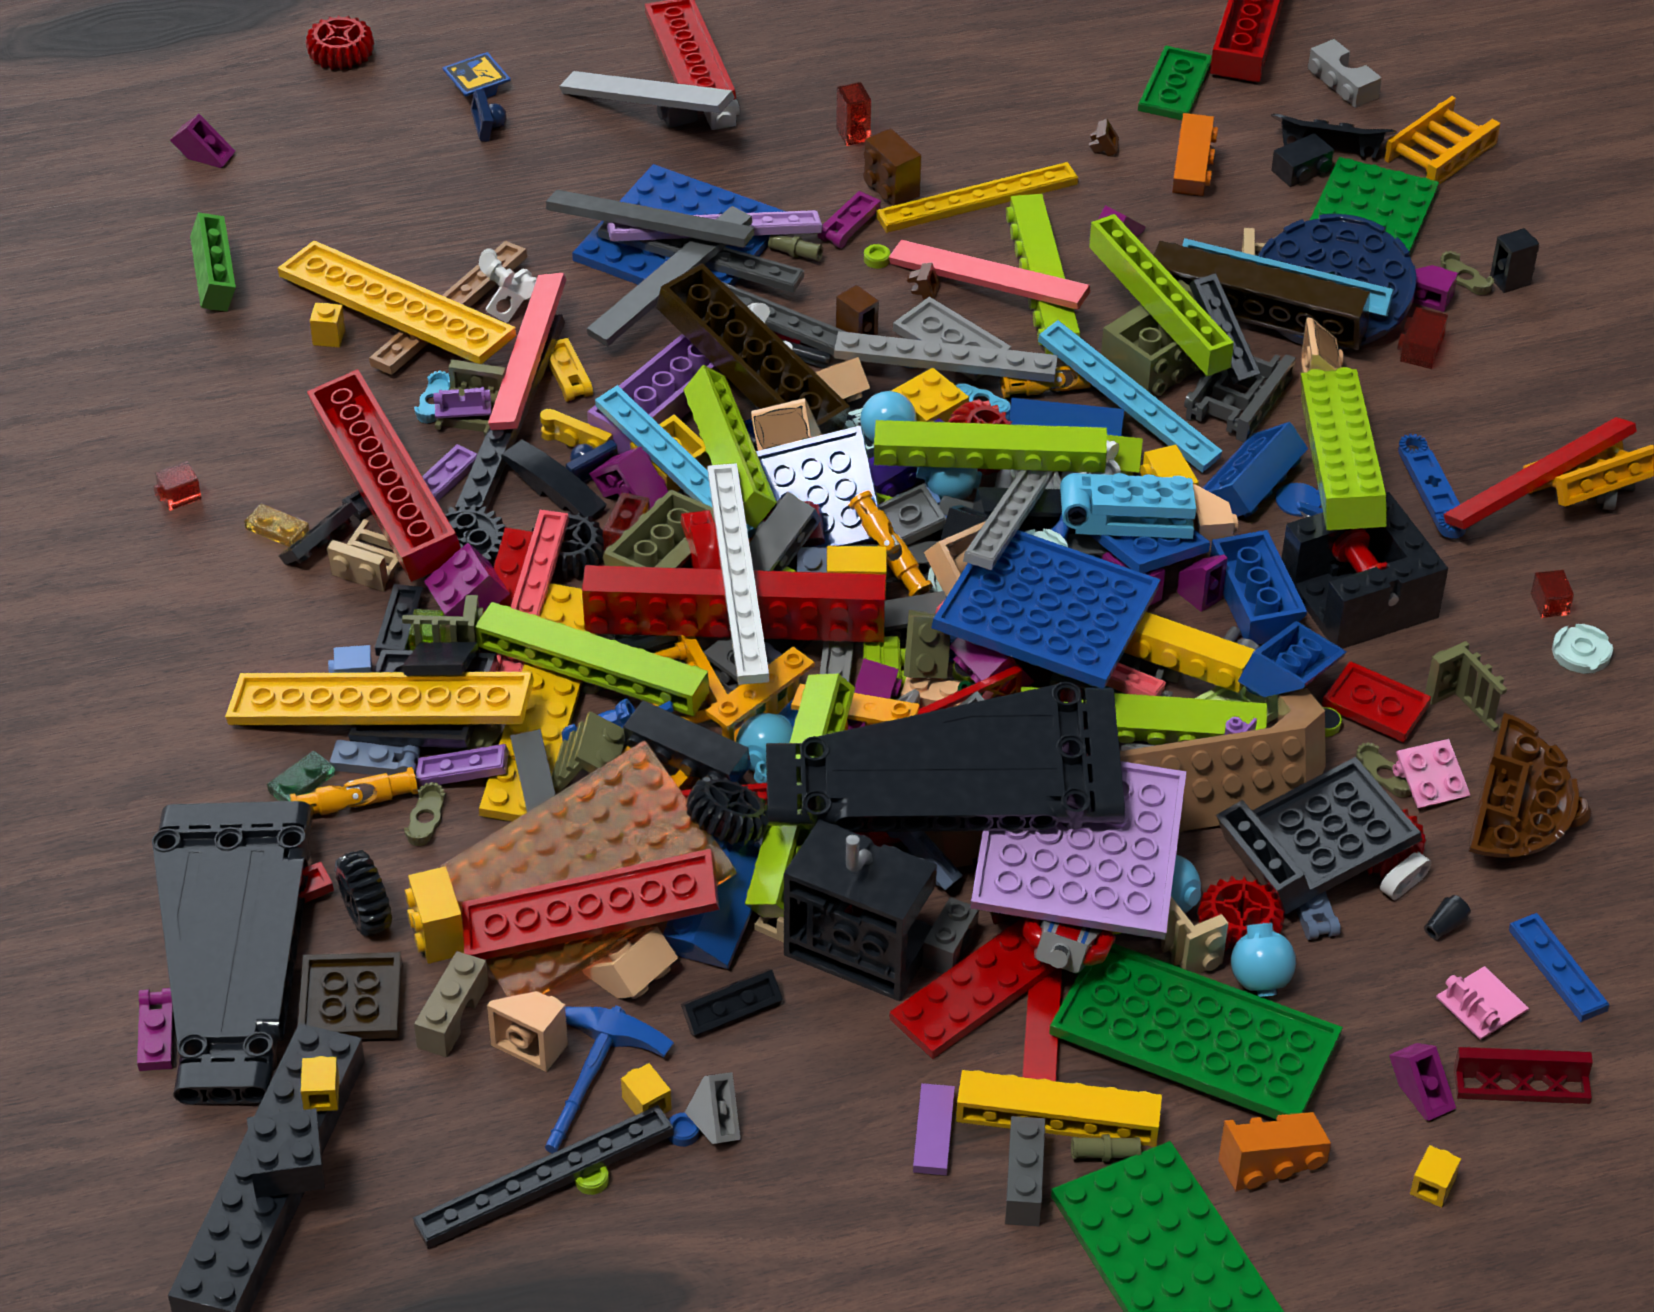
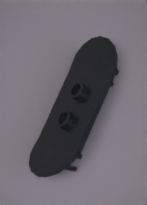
(1367, 137)

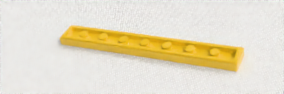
(976, 197)

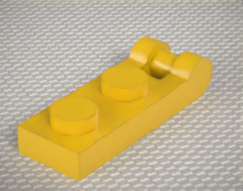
(569, 370)
(570, 430)

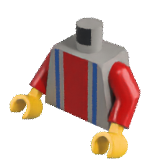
(1067, 944)

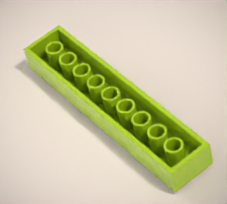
(1343, 450)

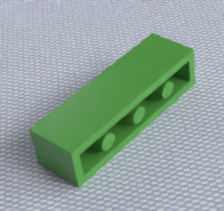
(212, 262)

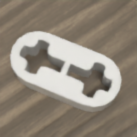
(1405, 875)

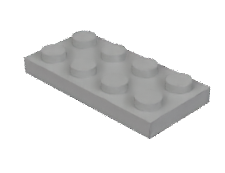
(940, 324)

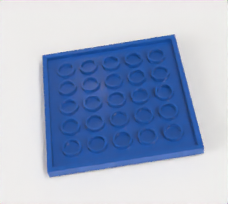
(675, 193)
(1050, 608)

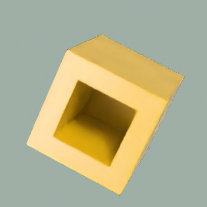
(327, 324)
(320, 1083)
(645, 1089)
(1435, 1176)

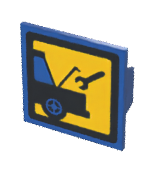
(477, 74)

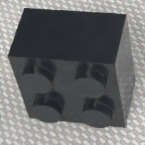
(285, 1153)

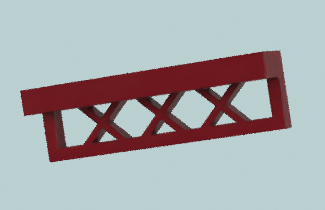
(1521, 1068)

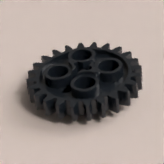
(478, 529)

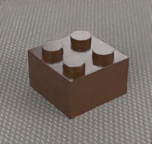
(892, 167)

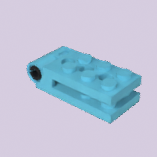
(1128, 505)

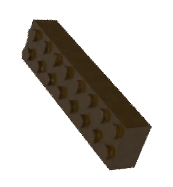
(1273, 295)
(746, 347)

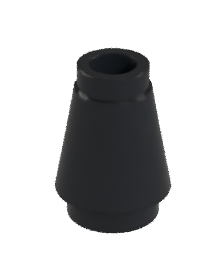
(1447, 917)

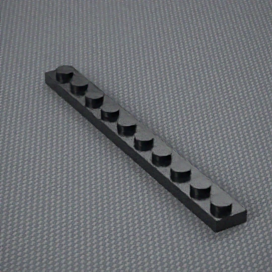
(488, 463)

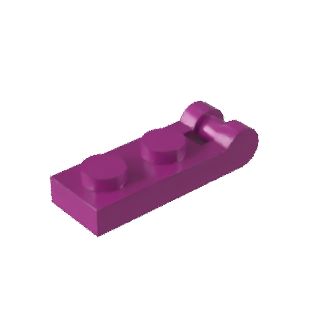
(849, 219)
(155, 1031)

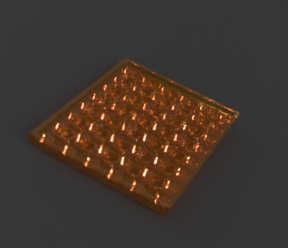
(601, 823)

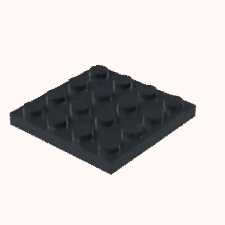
(419, 734)
(1338, 825)

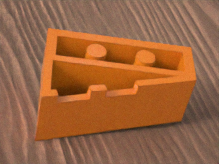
(1194, 154)
(1272, 1149)

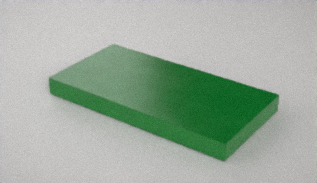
(1175, 83)

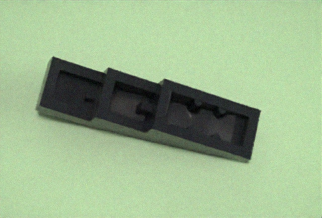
(553, 479)

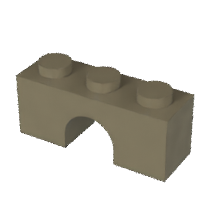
(440, 1019)

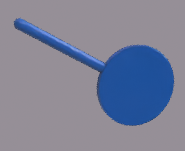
(1293, 492)

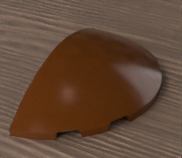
(1524, 795)

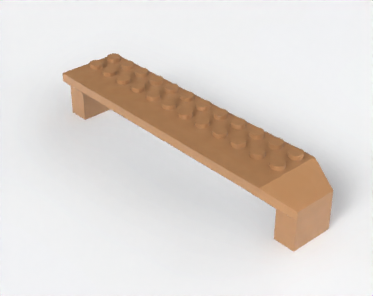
(1217, 768)

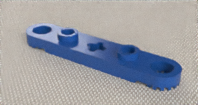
(1425, 470)

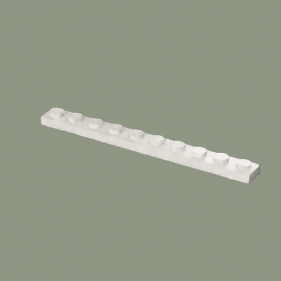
(738, 575)

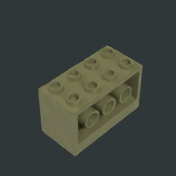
(1146, 350)
(657, 536)

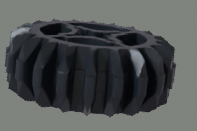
(573, 551)
(728, 811)
(363, 893)

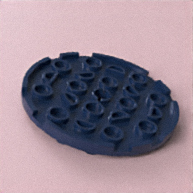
(1353, 250)

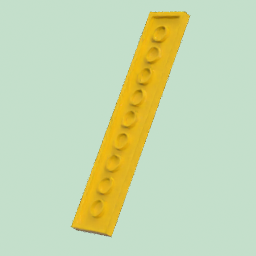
(397, 302)
(379, 698)
(548, 709)

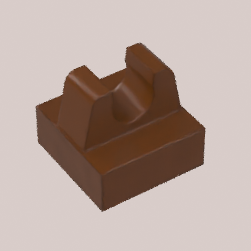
(1104, 138)
(926, 281)

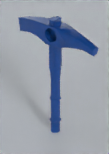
(608, 1029)

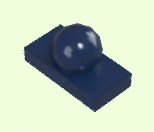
(486, 115)
(586, 458)

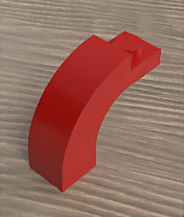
(702, 539)

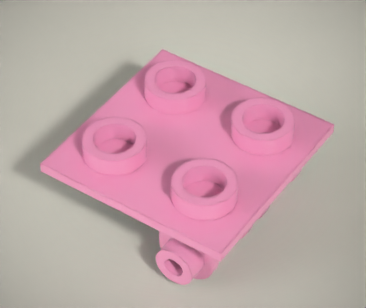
(1431, 773)
(1481, 1002)

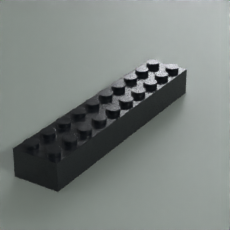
(246, 1231)

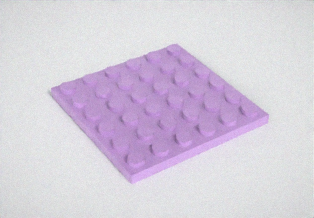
(1092, 875)

